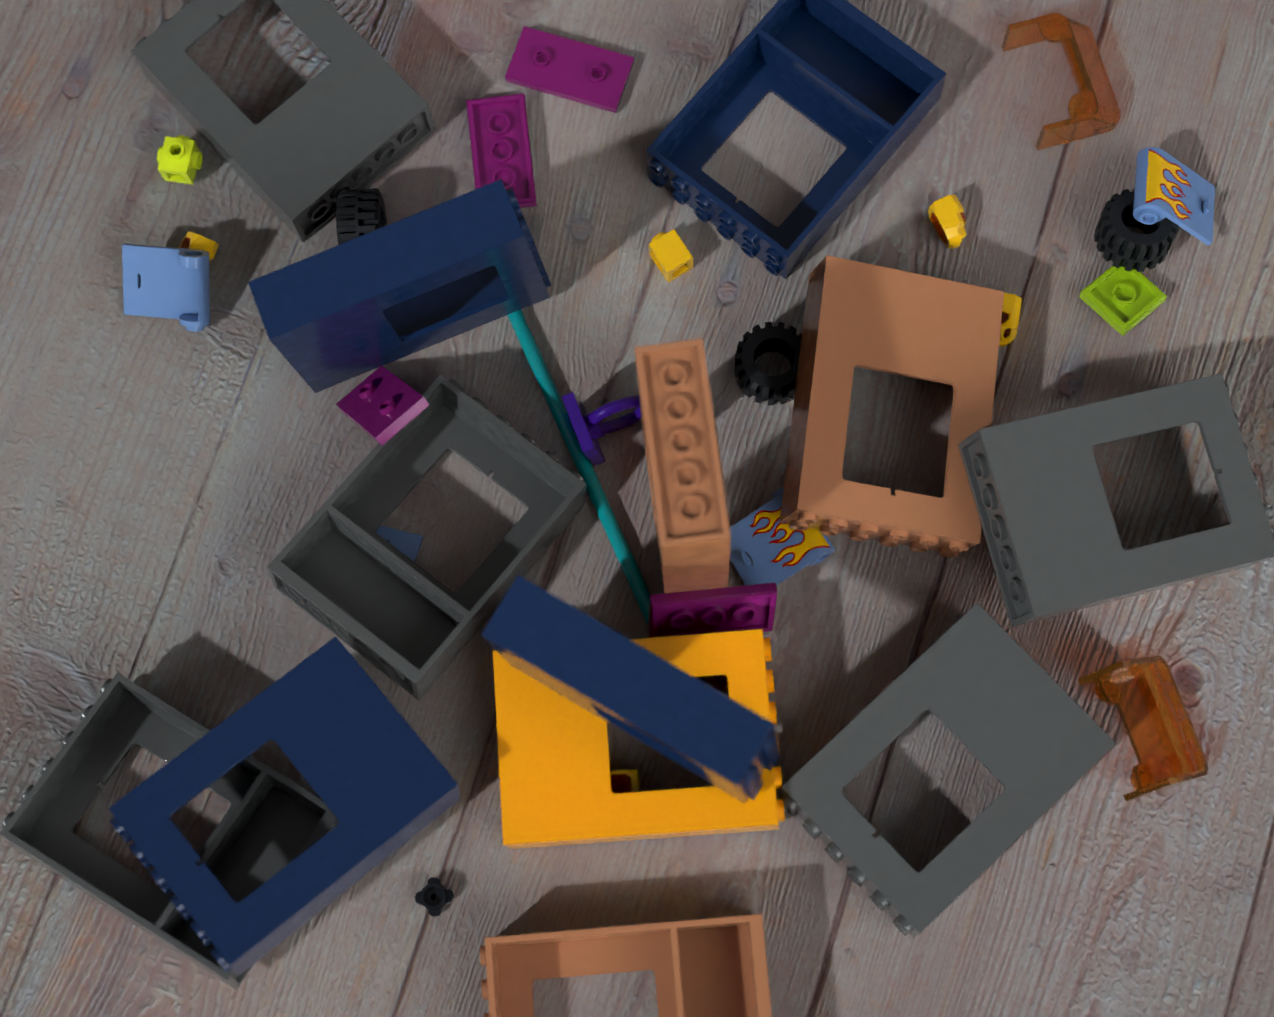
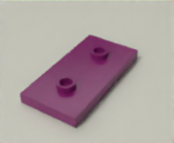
(569, 69)
(502, 145)
(382, 405)
(712, 610)

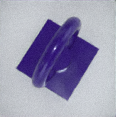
(588, 425)

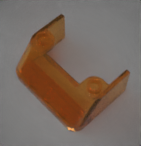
(1095, 106)
(1154, 722)

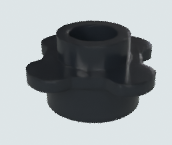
(443, 896)

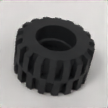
(359, 213)
(1125, 246)
(762, 341)

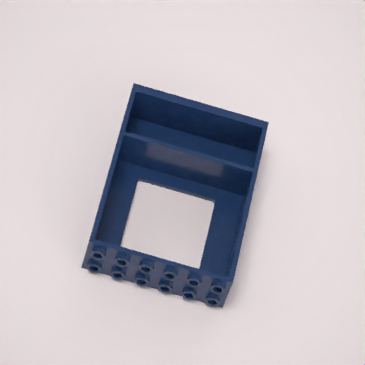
(833, 71)
(402, 287)
(633, 689)
(350, 752)

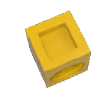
(670, 255)

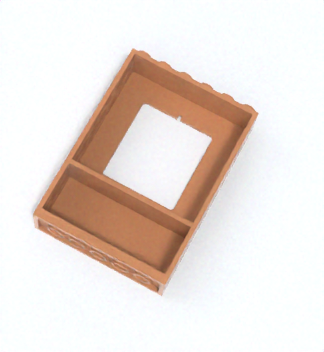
(903, 328)
(683, 466)
(698, 965)

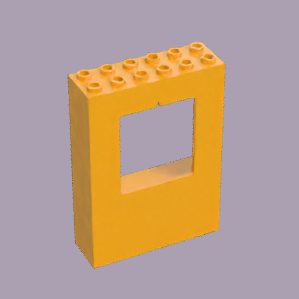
(559, 760)

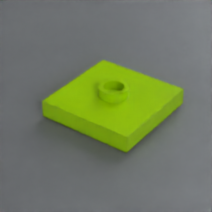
(1122, 297)

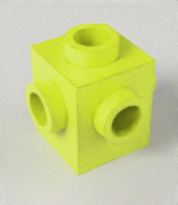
(179, 159)

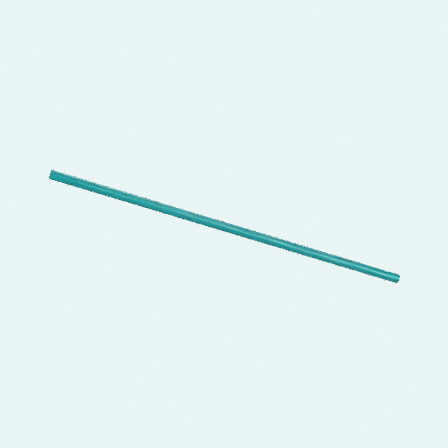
(581, 462)

